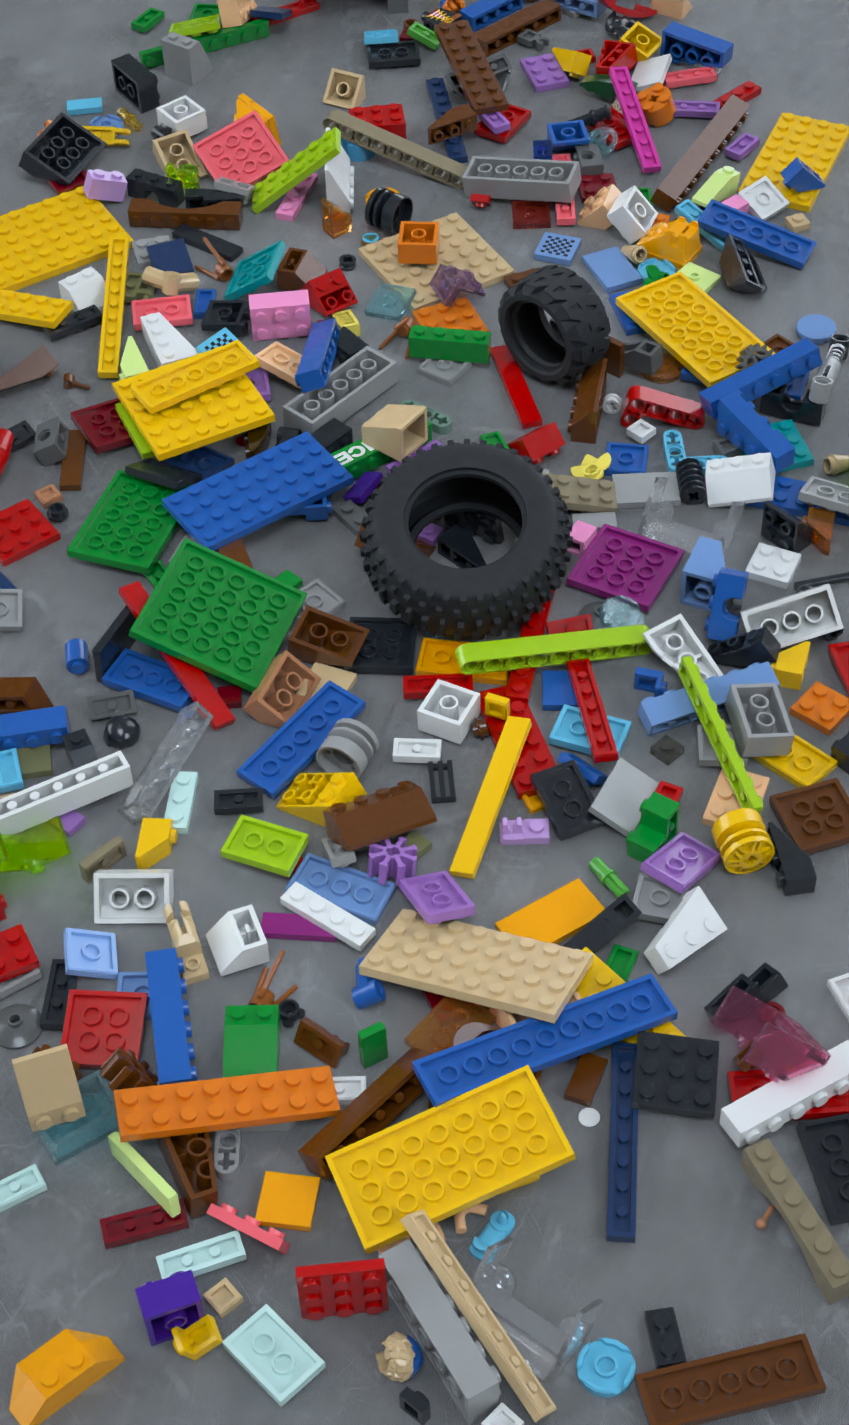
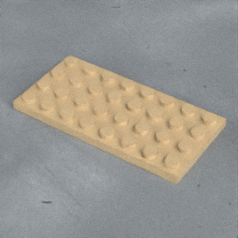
(478, 965)

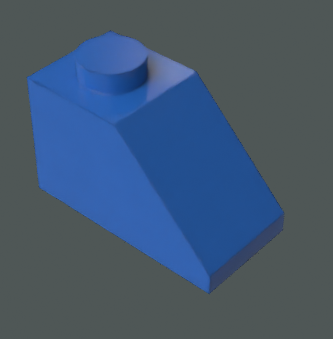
(801, 177)

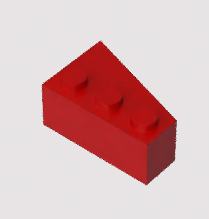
(616, 55)

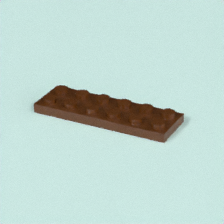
(730, 1383)

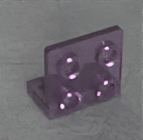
(450, 281)

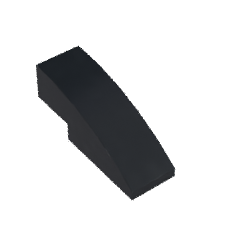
(206, 197)
(763, 984)

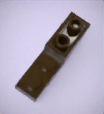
(257, 439)

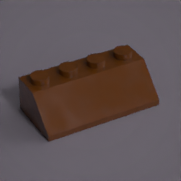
(588, 404)
(378, 815)

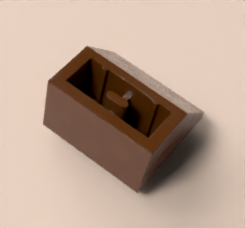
(297, 269)

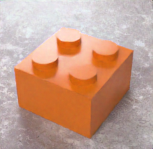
(418, 242)

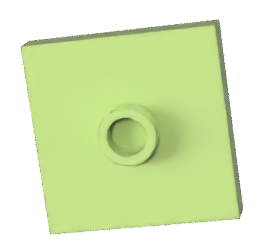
(701, 277)

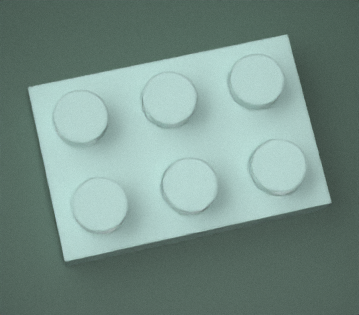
(273, 1355)

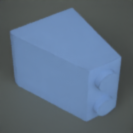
(699, 572)

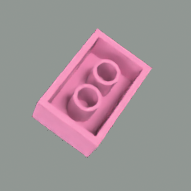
(280, 315)

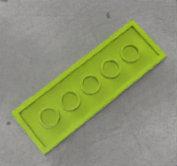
(296, 170)

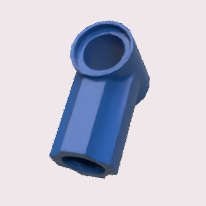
(367, 990)

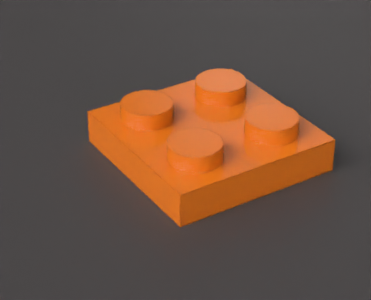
(821, 708)

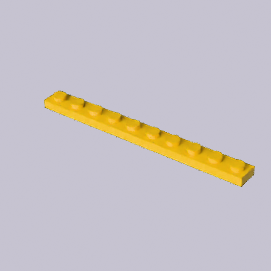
(113, 308)

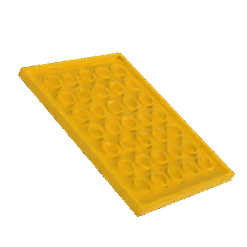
(54, 238)

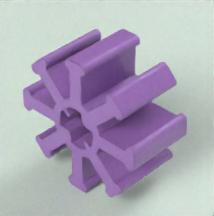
(392, 860)

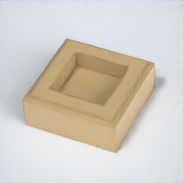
(223, 1298)

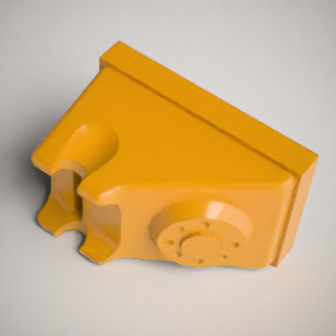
(245, 105)
(673, 241)

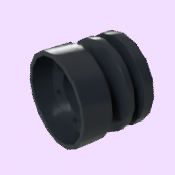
(387, 210)

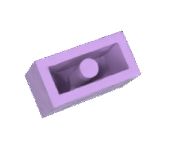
(105, 185)

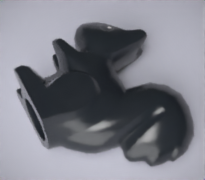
(617, 25)

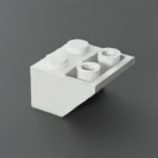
(238, 941)

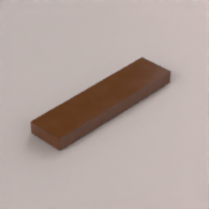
(73, 464)

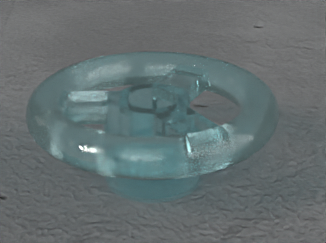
(599, 136)

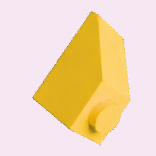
(792, 665)
(155, 841)

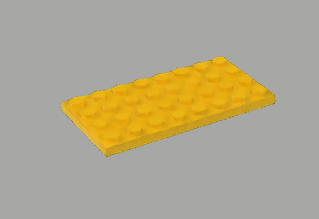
(809, 139)
(689, 326)
(449, 1157)

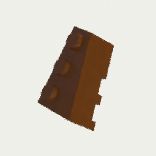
(21, 695)

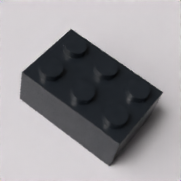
(135, 83)

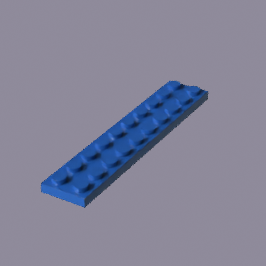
(542, 1044)

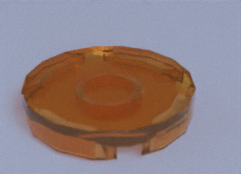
(668, 372)

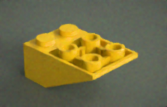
(317, 792)

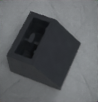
(785, 528)

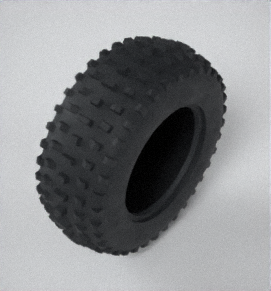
(462, 480)

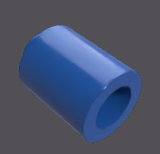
(76, 656)

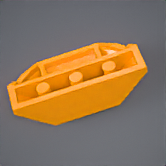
(60, 1373)

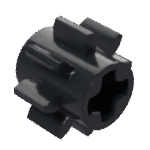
(160, 131)

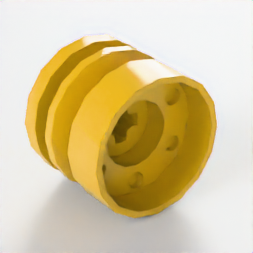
(743, 841)

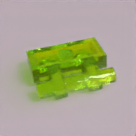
(186, 173)

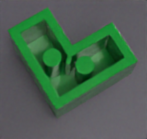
(655, 828)

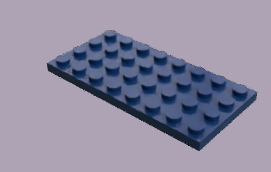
(257, 491)

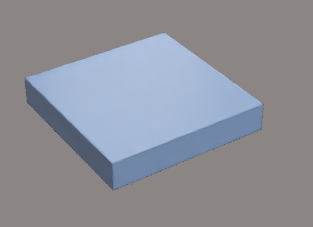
(90, 953)

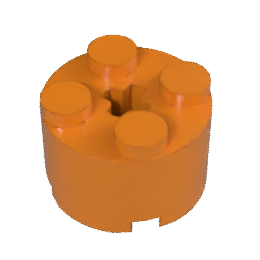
(657, 105)

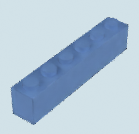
(676, 709)

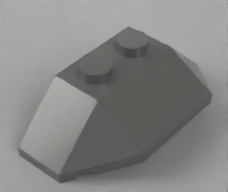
(500, 66)

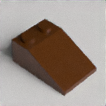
(326, 639)

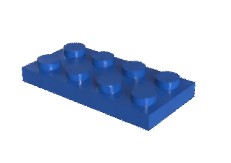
(148, 678)

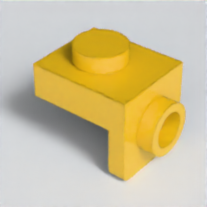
(197, 1338)

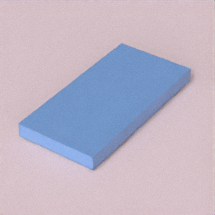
(345, 888)

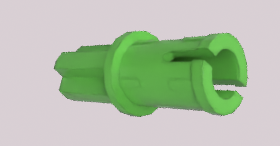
(608, 876)

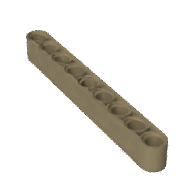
(397, 148)

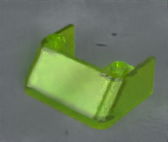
(33, 848)

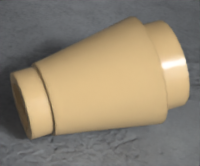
(635, 253)
(835, 464)

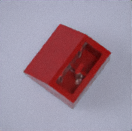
(330, 293)

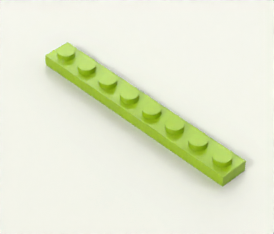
(718, 735)

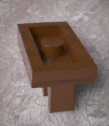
(320, 1042)

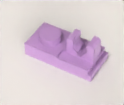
(524, 831)

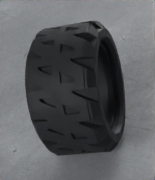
(575, 311)

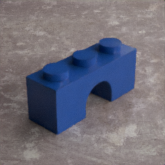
(728, 584)

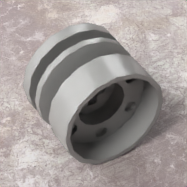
(347, 747)

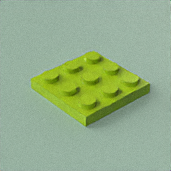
(196, 26)

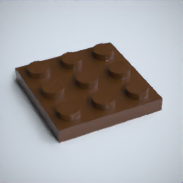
(814, 815)

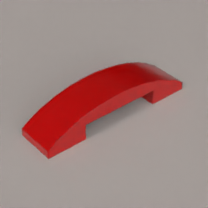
(638, 12)

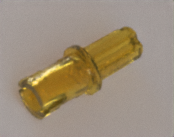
(129, 118)

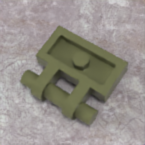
(134, 288)

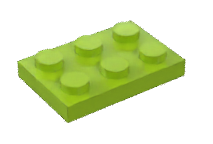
(265, 845)

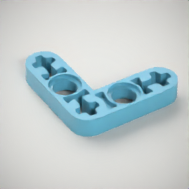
(678, 447)

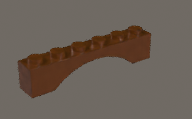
(220, 216)

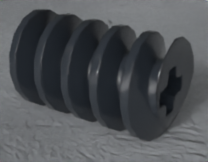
(691, 481)

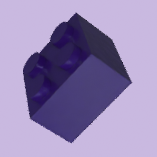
(169, 1304)

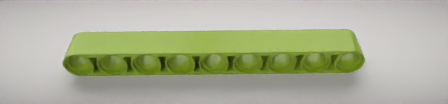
(552, 649)

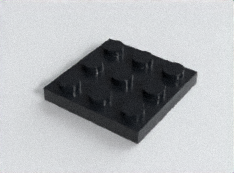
(387, 648)
(675, 1074)

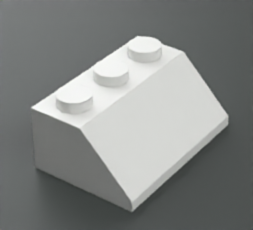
(740, 479)
(132, 895)

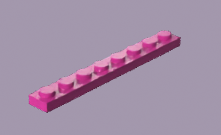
(635, 119)

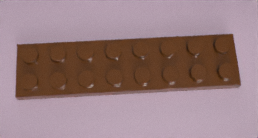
(471, 67)

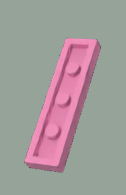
(296, 198)

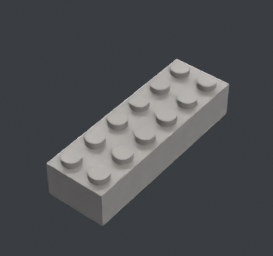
(522, 179)
(346, 392)
(441, 1332)

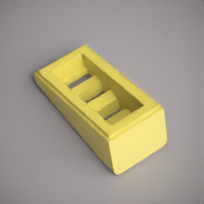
(347, 319)

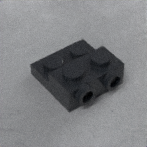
(228, 314)

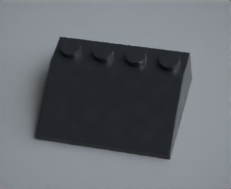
(61, 151)

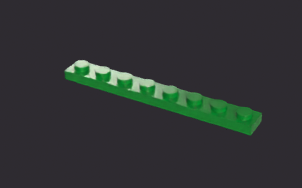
(215, 41)

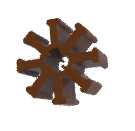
(126, 1071)

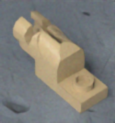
(187, 944)

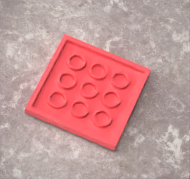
(241, 151)

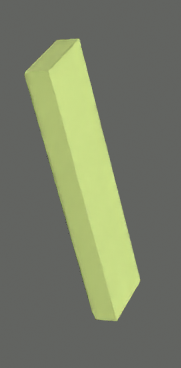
(145, 1174)

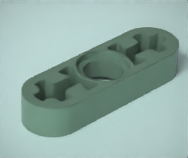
(439, 422)

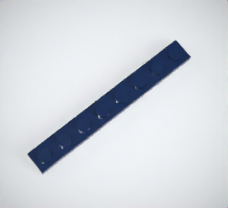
(441, 104)
(622, 1147)

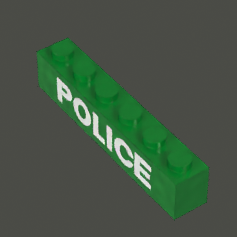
(362, 458)

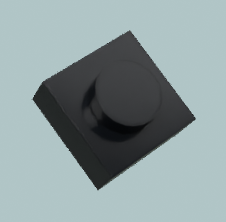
(415, 1405)

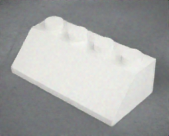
(796, 616)

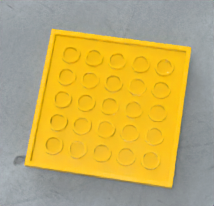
(196, 420)

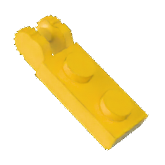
(109, 134)

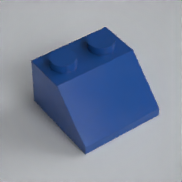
(567, 135)

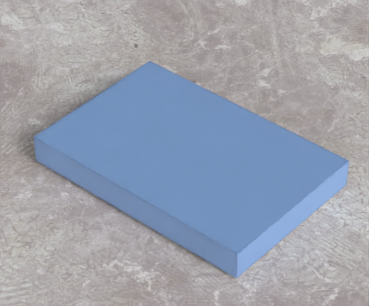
(612, 269)

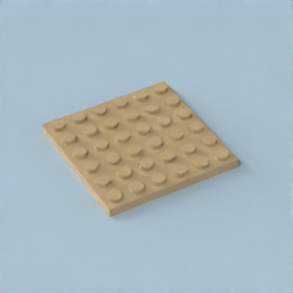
(458, 247)

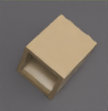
(396, 430)

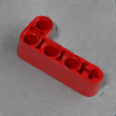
(662, 407)

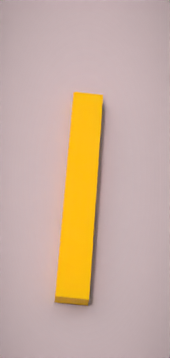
(490, 797)

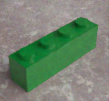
(449, 344)

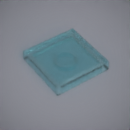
(390, 302)

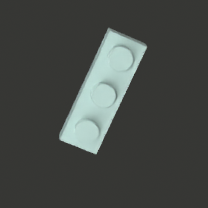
(181, 800)
(203, 1256)

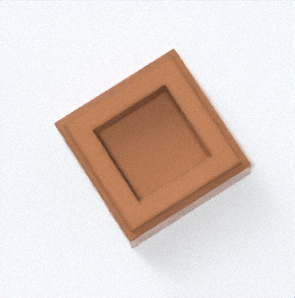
(48, 495)

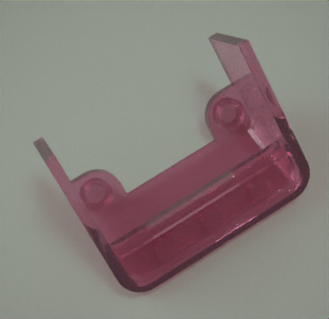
(780, 1042)

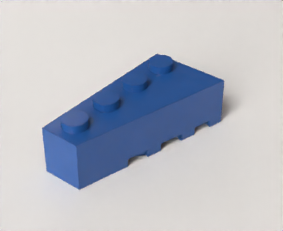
(695, 46)
(750, 432)

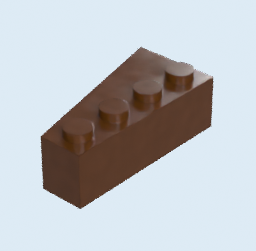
(192, 1169)

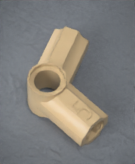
(170, 281)

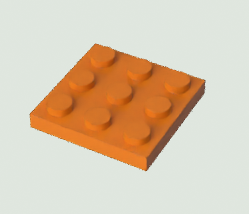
(458, 316)

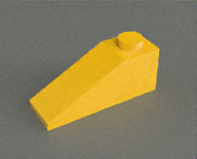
(572, 61)

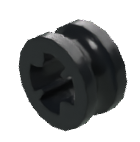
(347, 262)

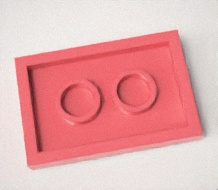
(173, 308)

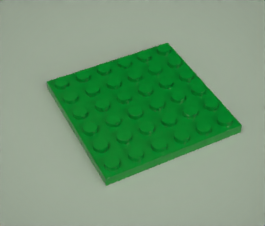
(218, 615)

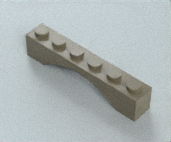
(820, 1249)

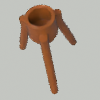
(222, 269)
(403, 329)
(262, 994)

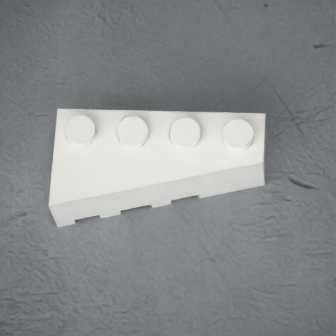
(164, 340)

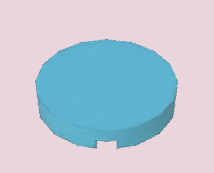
(605, 1368)

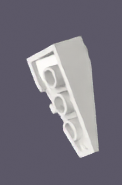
(677, 640)

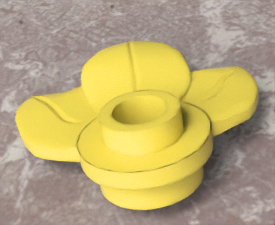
(592, 467)

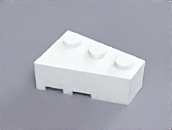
(685, 932)

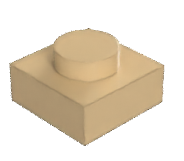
(797, 223)

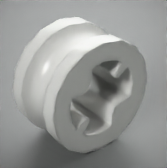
(611, 409)

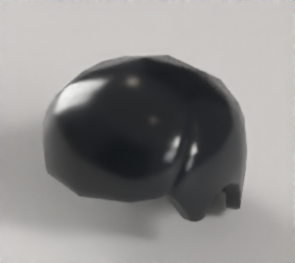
(121, 731)

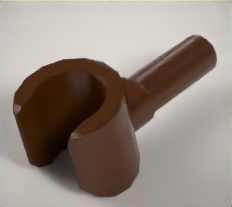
(69, 382)

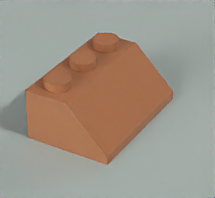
(276, 695)

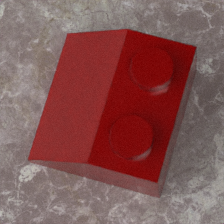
(539, 443)

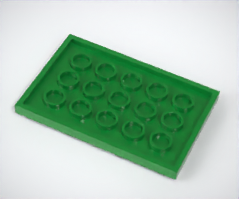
(126, 525)

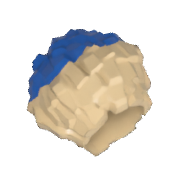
(400, 1358)

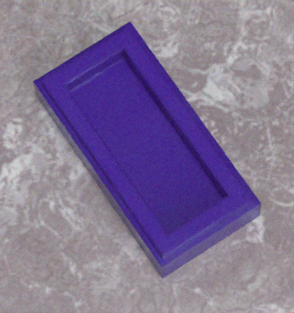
(363, 487)

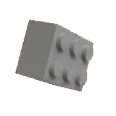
(759, 720)

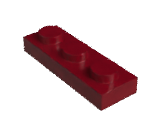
(141, 1225)

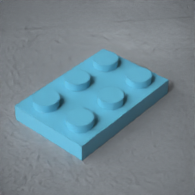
(570, 732)

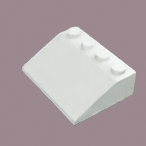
(340, 181)

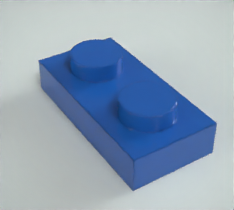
(591, 774)

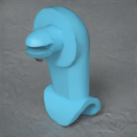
(497, 1229)

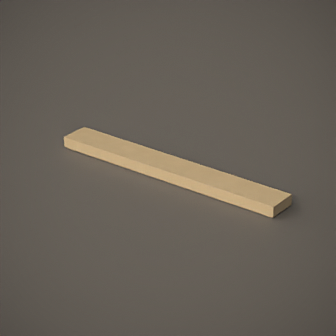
(479, 1315)

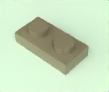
(103, 858)

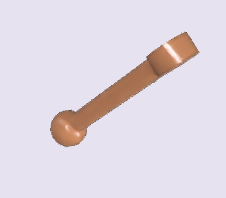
(761, 1222)

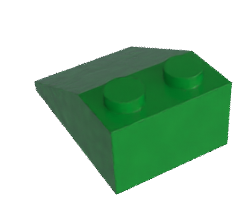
(251, 1039)

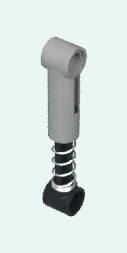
(828, 372)

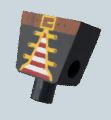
(439, 16)

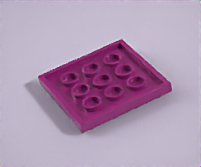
(625, 566)

